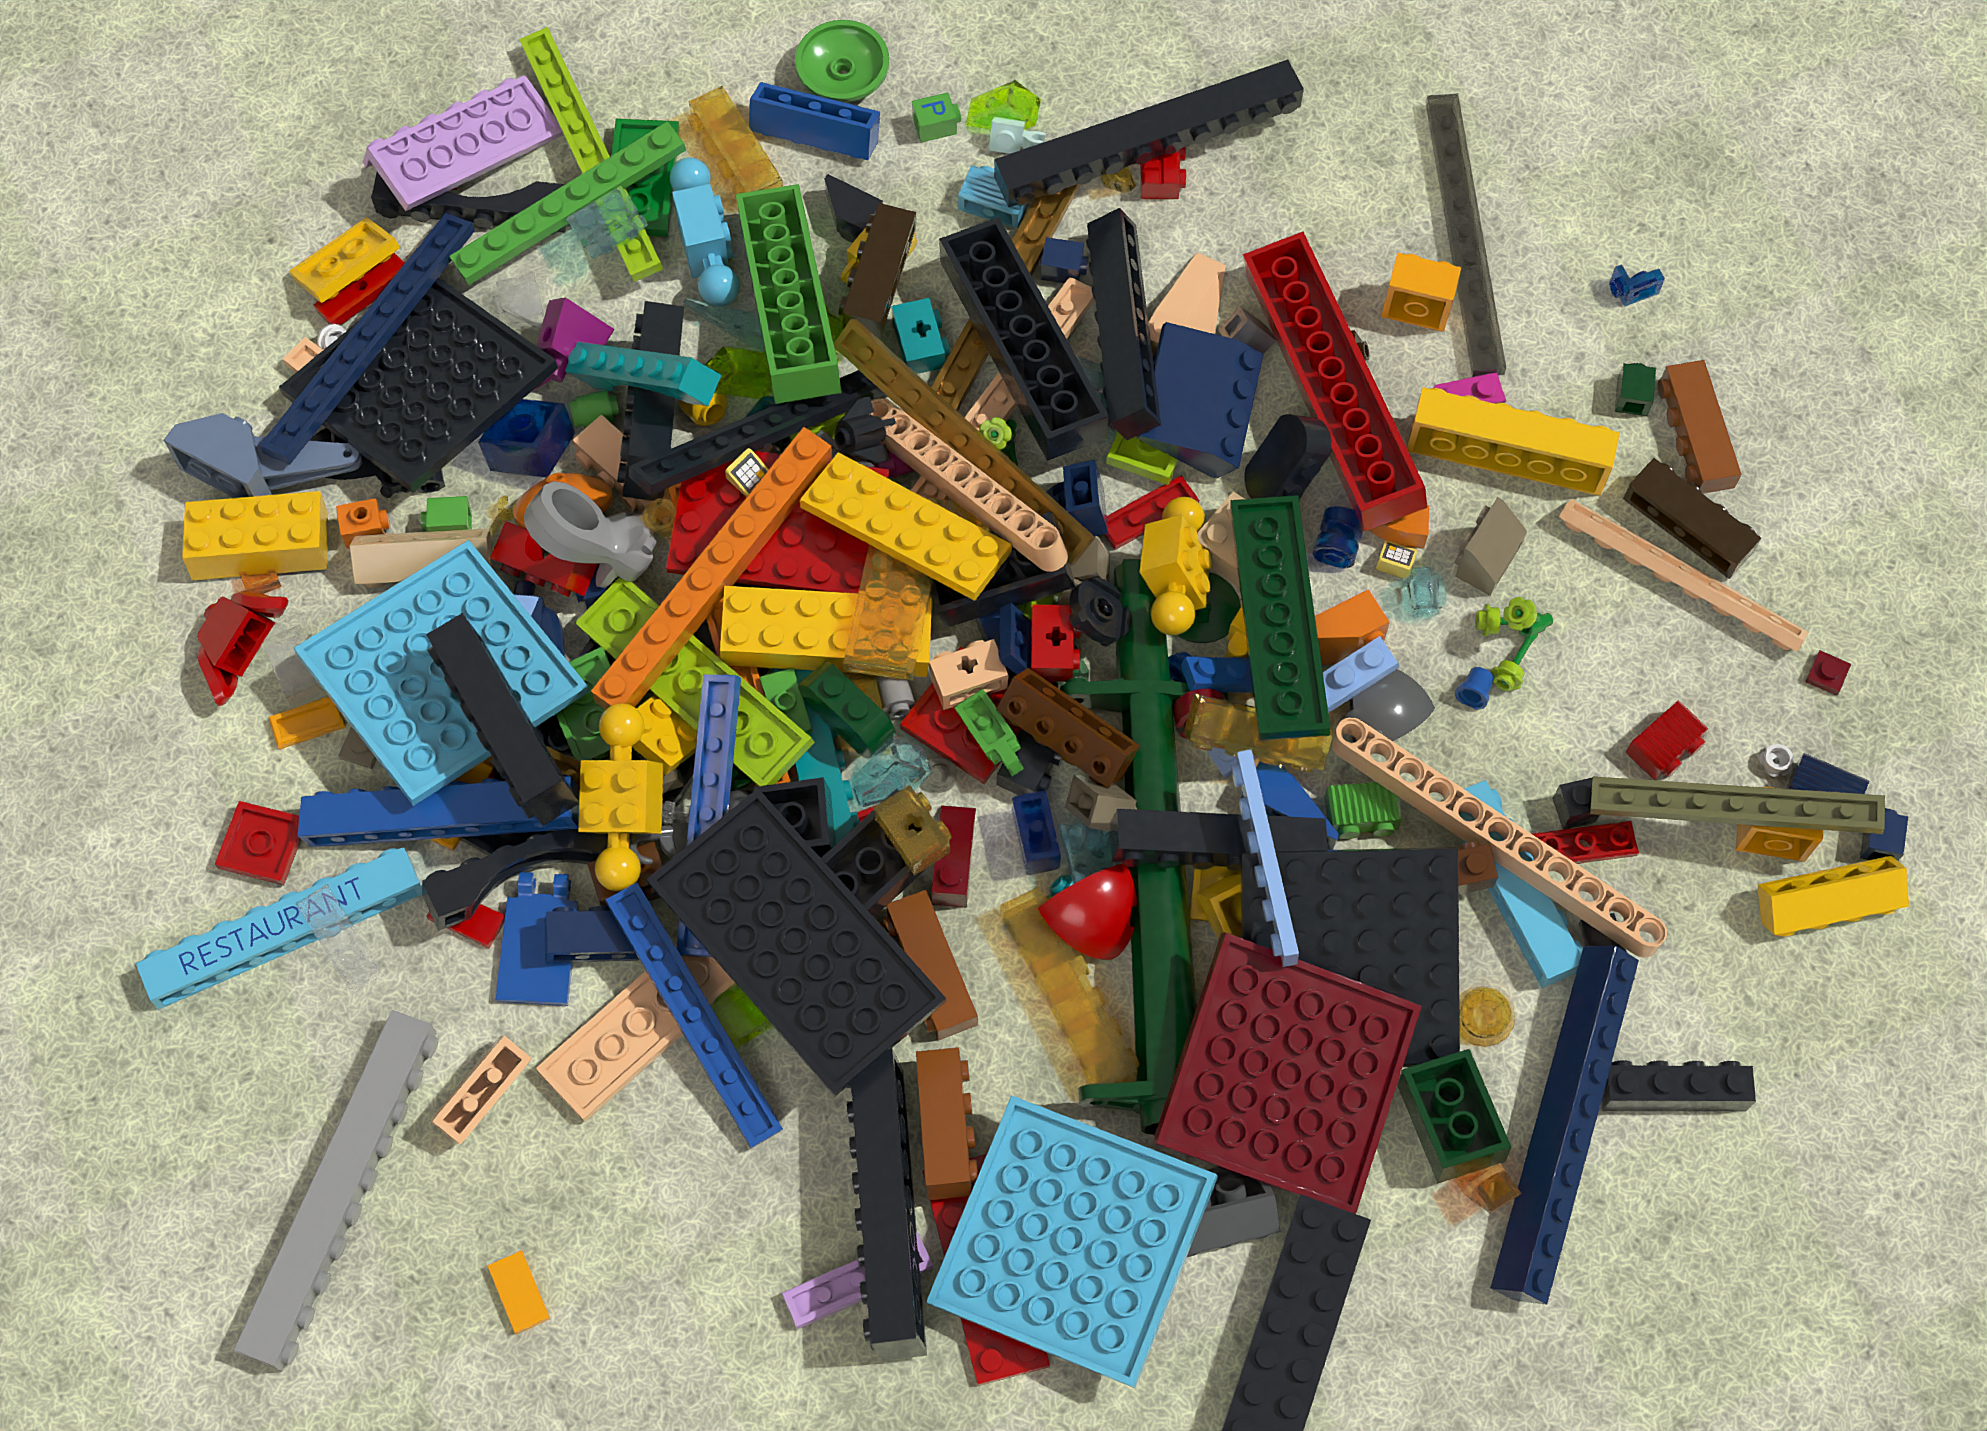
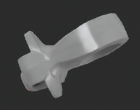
(577, 531)

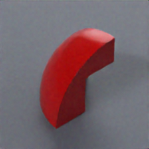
(1094, 913)

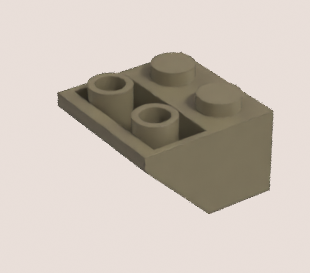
(1490, 547)

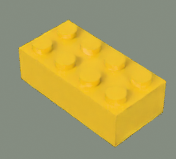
(255, 535)

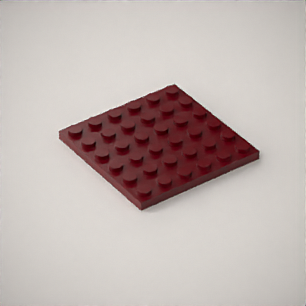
(1287, 1074)

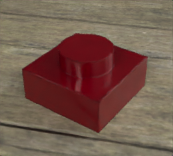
(1828, 672)

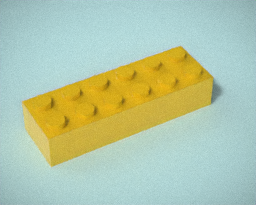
(1513, 441)
(794, 629)

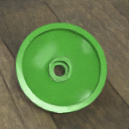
(840, 47)

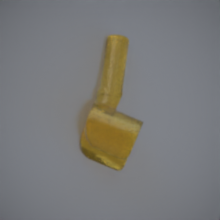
(503, 515)

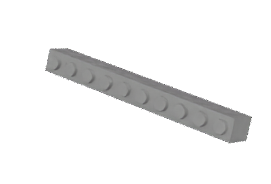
(336, 1191)

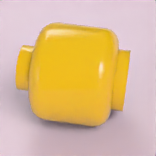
(706, 415)

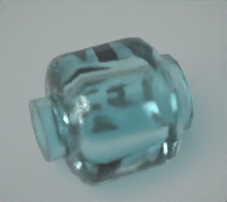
(1423, 592)

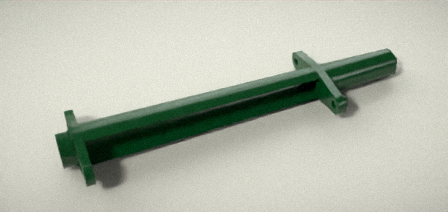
(1161, 921)

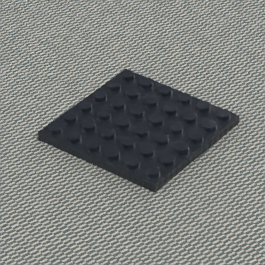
(431, 386)
(1378, 921)

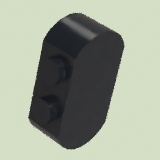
(1288, 457)

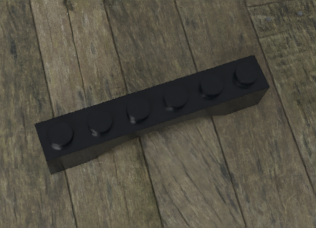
(479, 210)
(458, 893)

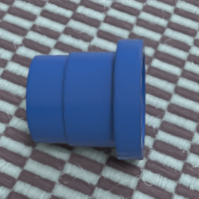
(1475, 688)

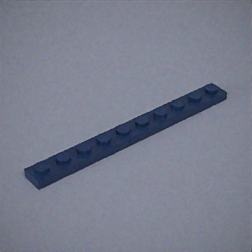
(366, 339)

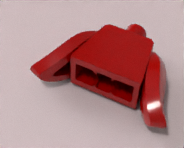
(233, 636)

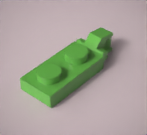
(990, 730)

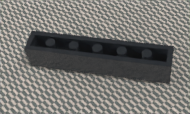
(1202, 838)

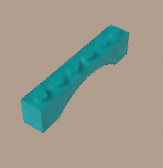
(663, 373)

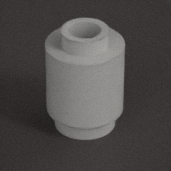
(895, 696)

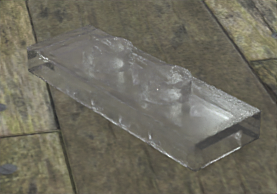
(339, 939)

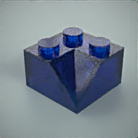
(528, 438)

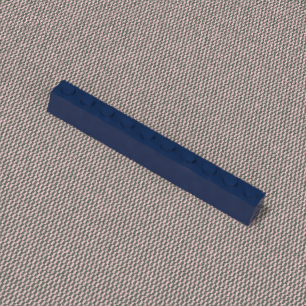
(1564, 1125)

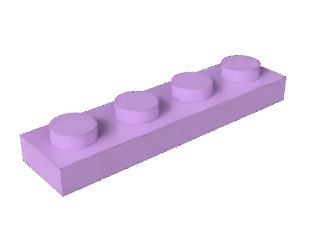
(834, 1291)

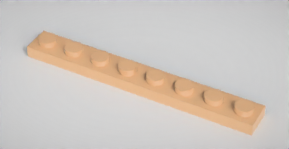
(1694, 582)

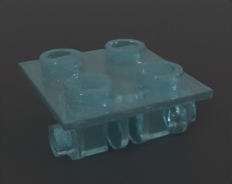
(1086, 849)

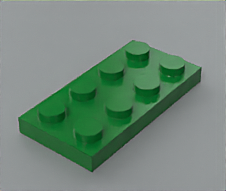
(653, 192)

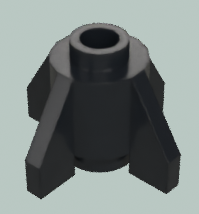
(861, 433)

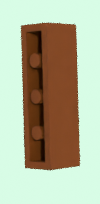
(1699, 427)
(923, 940)
(944, 1125)

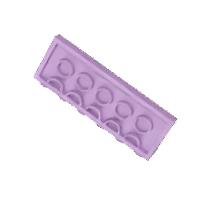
(463, 142)

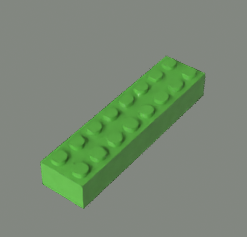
(788, 294)

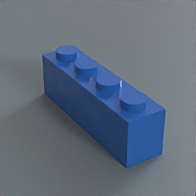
(814, 121)

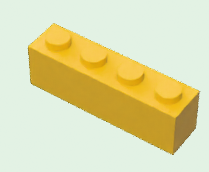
(1833, 896)

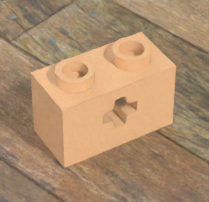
(954, 683)

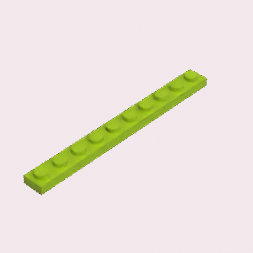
(582, 135)

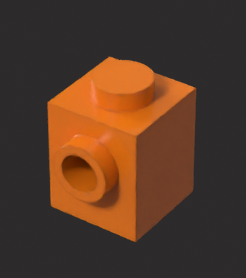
(361, 519)

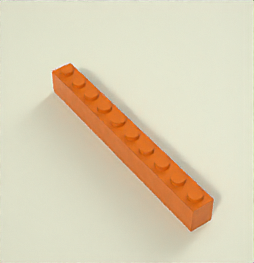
(716, 567)

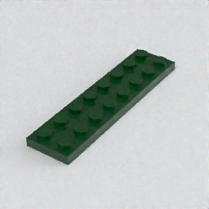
(1279, 618)

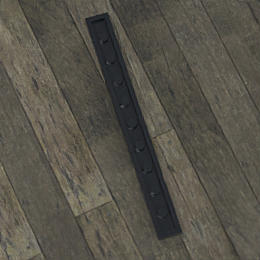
(750, 432)

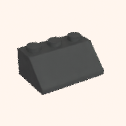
(1235, 1212)

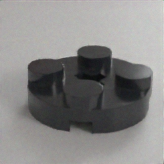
(1101, 623)

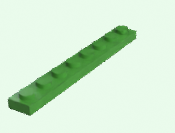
(551, 211)

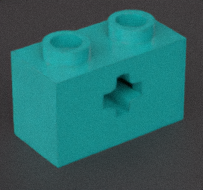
(909, 323)

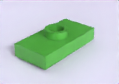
(783, 693)

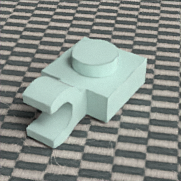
(1009, 136)

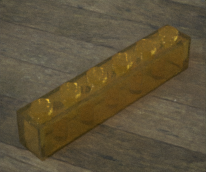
(1069, 993)

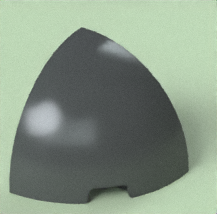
(1392, 705)

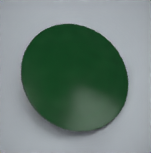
(1215, 619)

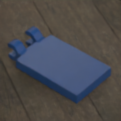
(522, 967)

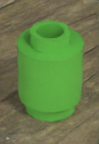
(591, 406)

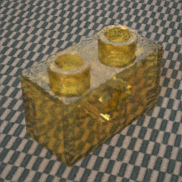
(916, 849)

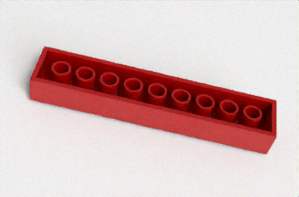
(1335, 381)

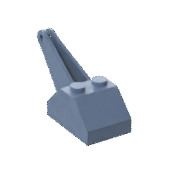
(230, 459)

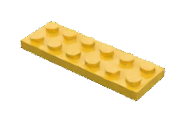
(906, 526)

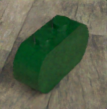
(847, 709)

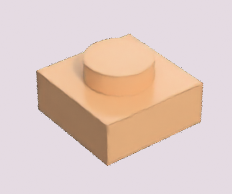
(301, 354)

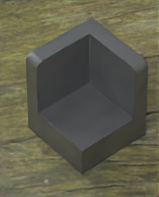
(1248, 330)

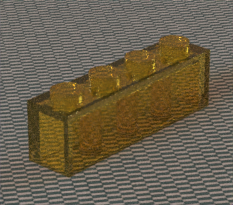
(732, 143)
(1234, 728)

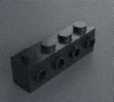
(1679, 1087)

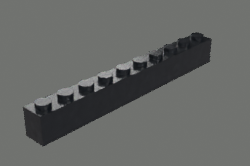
(1148, 133)

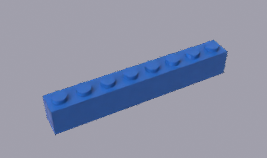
(447, 813)

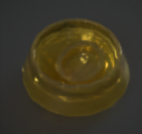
(1495, 1016)

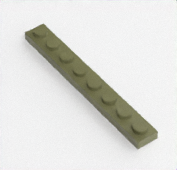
(1738, 805)

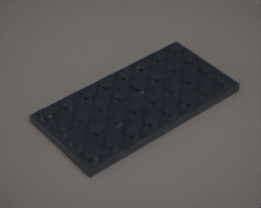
(796, 942)

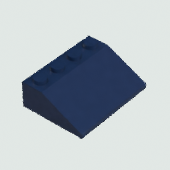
(1203, 398)

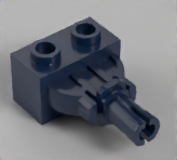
(1083, 496)

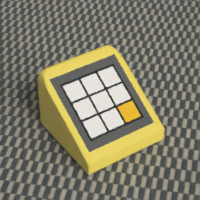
(746, 472)
(1396, 559)

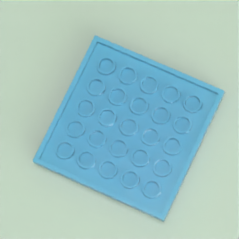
(395, 694)
(1072, 1240)

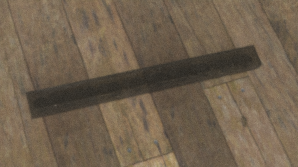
(1465, 235)

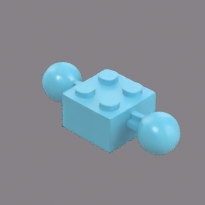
(703, 232)

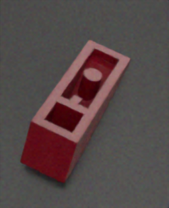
(952, 871)

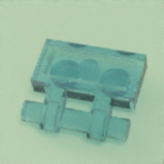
(602, 217)

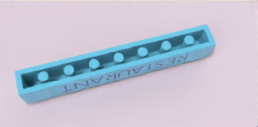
(273, 929)

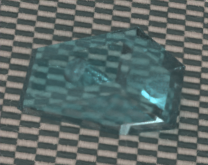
(890, 768)

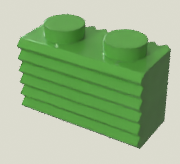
(1362, 809)

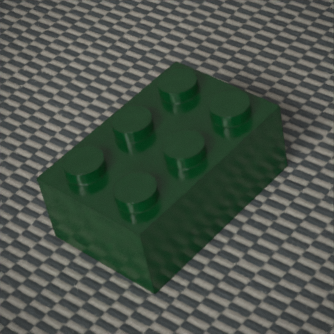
(1453, 1116)

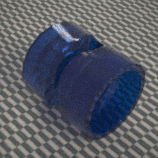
(1339, 537)

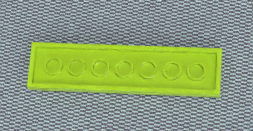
(765, 737)

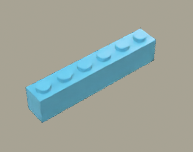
(1529, 913)

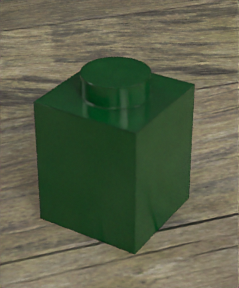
(1635, 389)

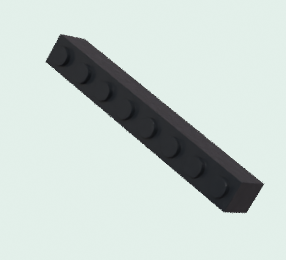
(1123, 325)

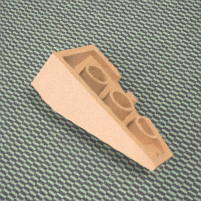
(1192, 299)

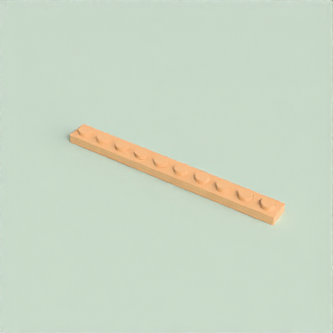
(996, 401)

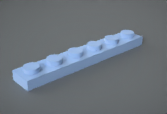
(1341, 684)
(1267, 871)

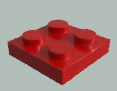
(260, 843)

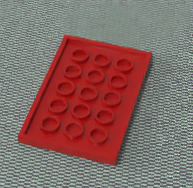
(800, 554)

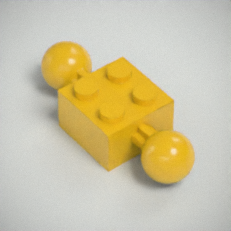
(1176, 565)
(620, 797)

